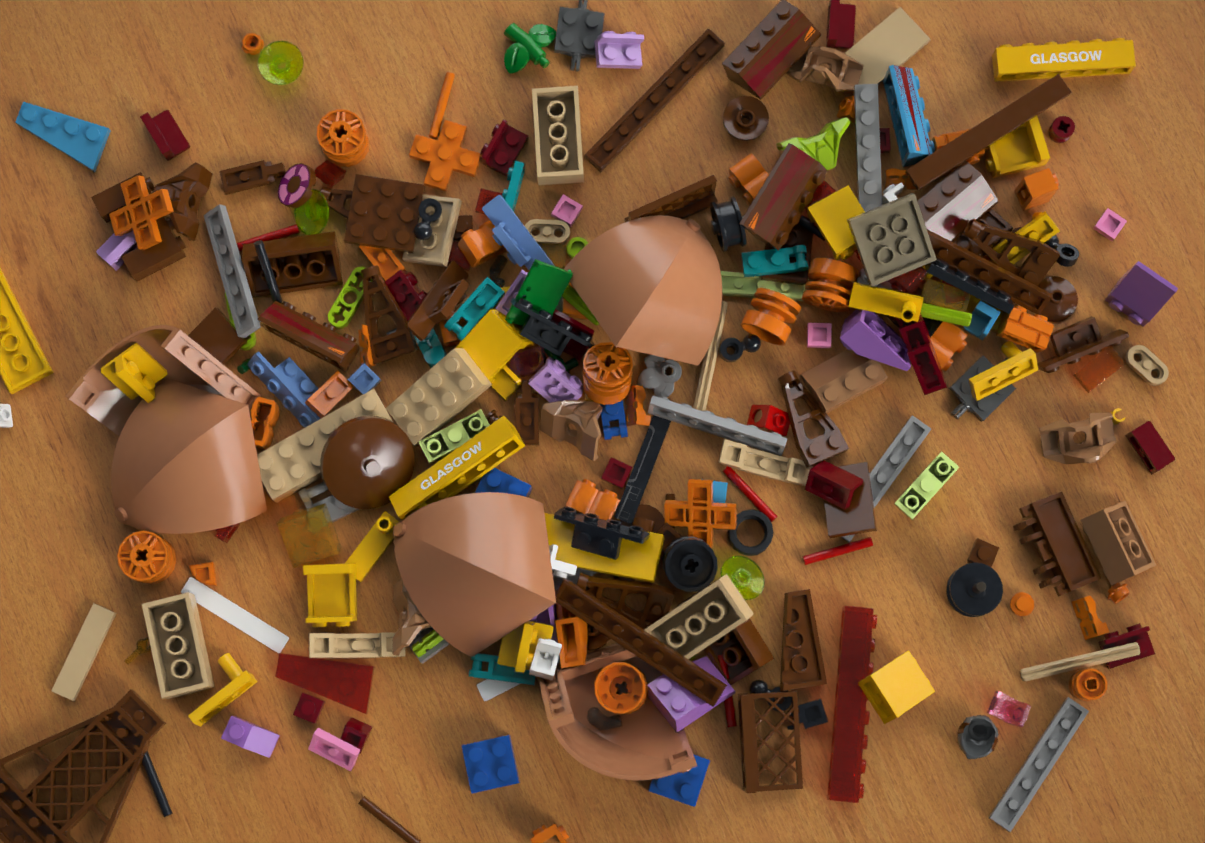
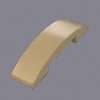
(763, 463)
(351, 645)

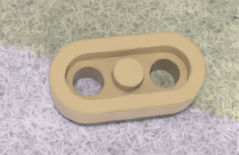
(547, 230)
(1147, 363)

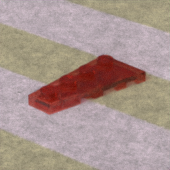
(335, 680)

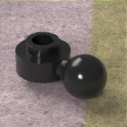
(423, 229)
(1068, 253)
(750, 343)
(761, 686)

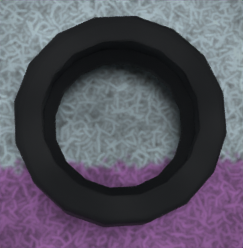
(768, 530)

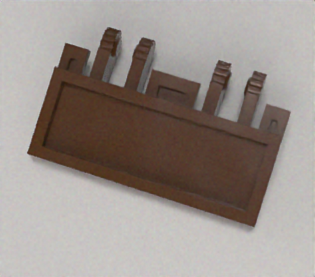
(1060, 542)

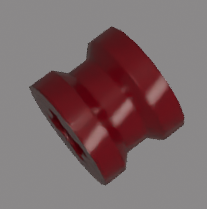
(1060, 134)

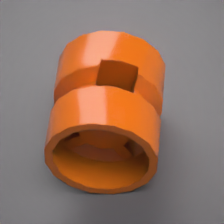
(1087, 685)

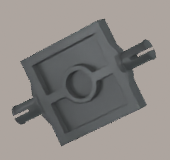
(577, 32)
(984, 406)

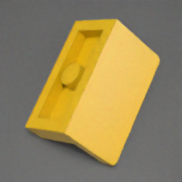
(506, 383)

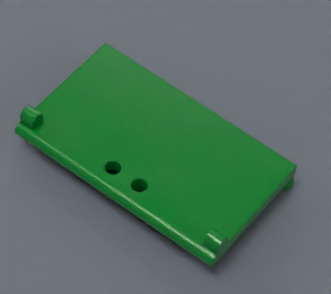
(542, 288)

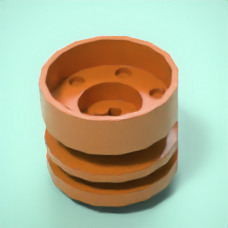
(348, 149)
(830, 284)
(771, 315)
(607, 373)
(160, 557)
(608, 692)

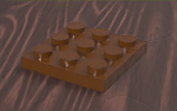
(384, 213)

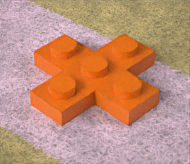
(445, 155)
(141, 212)
(700, 512)

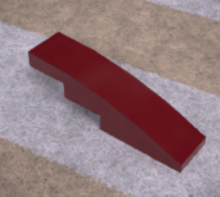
(922, 355)

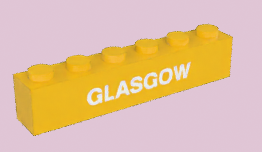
(1067, 59)
(459, 468)

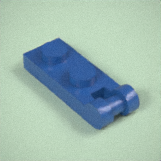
(612, 413)

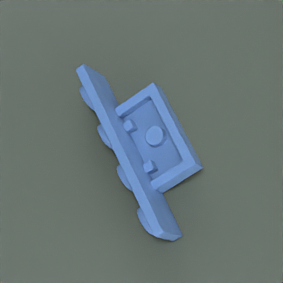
(513, 234)
(288, 385)

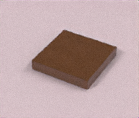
(218, 336)

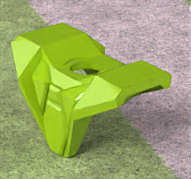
(823, 145)

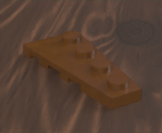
(801, 650)

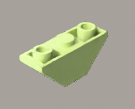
(448, 439)
(926, 485)

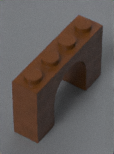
(148, 261)

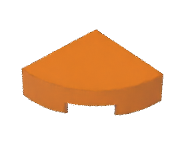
(204, 573)

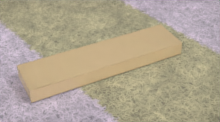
(83, 652)

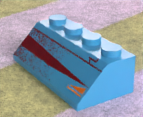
(907, 115)

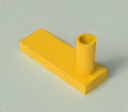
(1039, 228)
(886, 302)
(1015, 368)
(373, 545)
(239, 683)

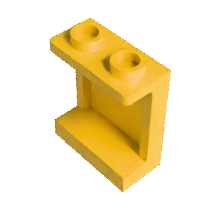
(1018, 150)
(831, 219)
(493, 343)
(331, 594)
(896, 687)

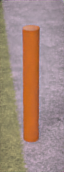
(441, 106)

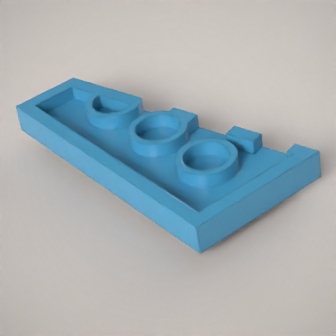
(68, 134)

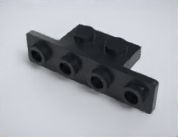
(547, 332)
(599, 535)

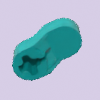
(434, 354)

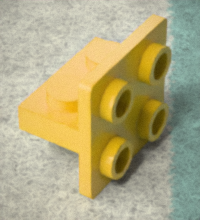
(135, 373)
(520, 645)

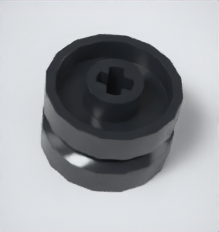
(693, 577)

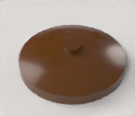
(367, 461)

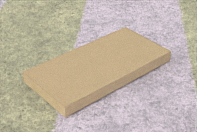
(886, 45)

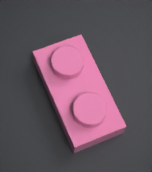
(334, 749)

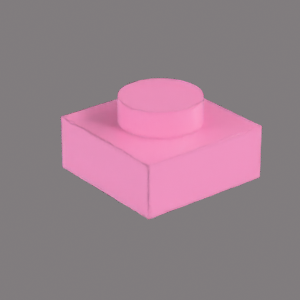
(567, 210)
(1109, 224)
(819, 335)

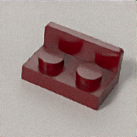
(503, 148)
(406, 292)
(1135, 634)

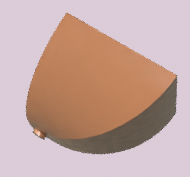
(652, 286)
(181, 358)
(186, 463)
(476, 566)
(639, 749)

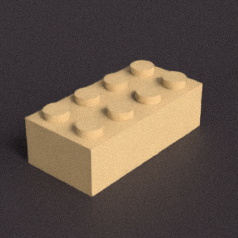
(557, 135)
(439, 395)
(702, 618)
(178, 645)

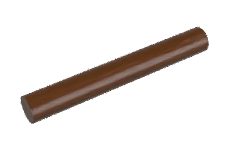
(388, 821)

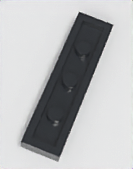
(978, 289)

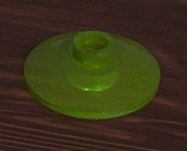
(278, 53)
(313, 215)
(748, 573)

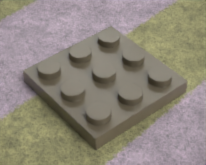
(892, 239)

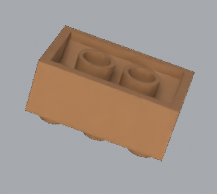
(842, 379)
(1118, 542)

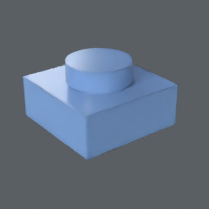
(364, 379)

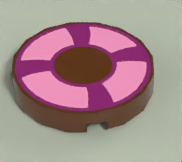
(296, 185)

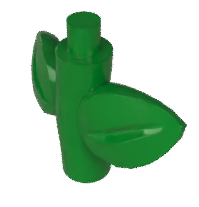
(527, 46)

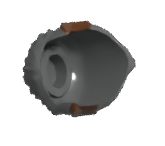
(977, 736)

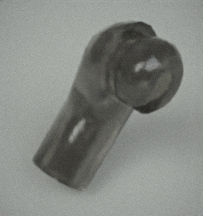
(495, 270)
(602, 722)

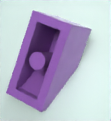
(250, 736)

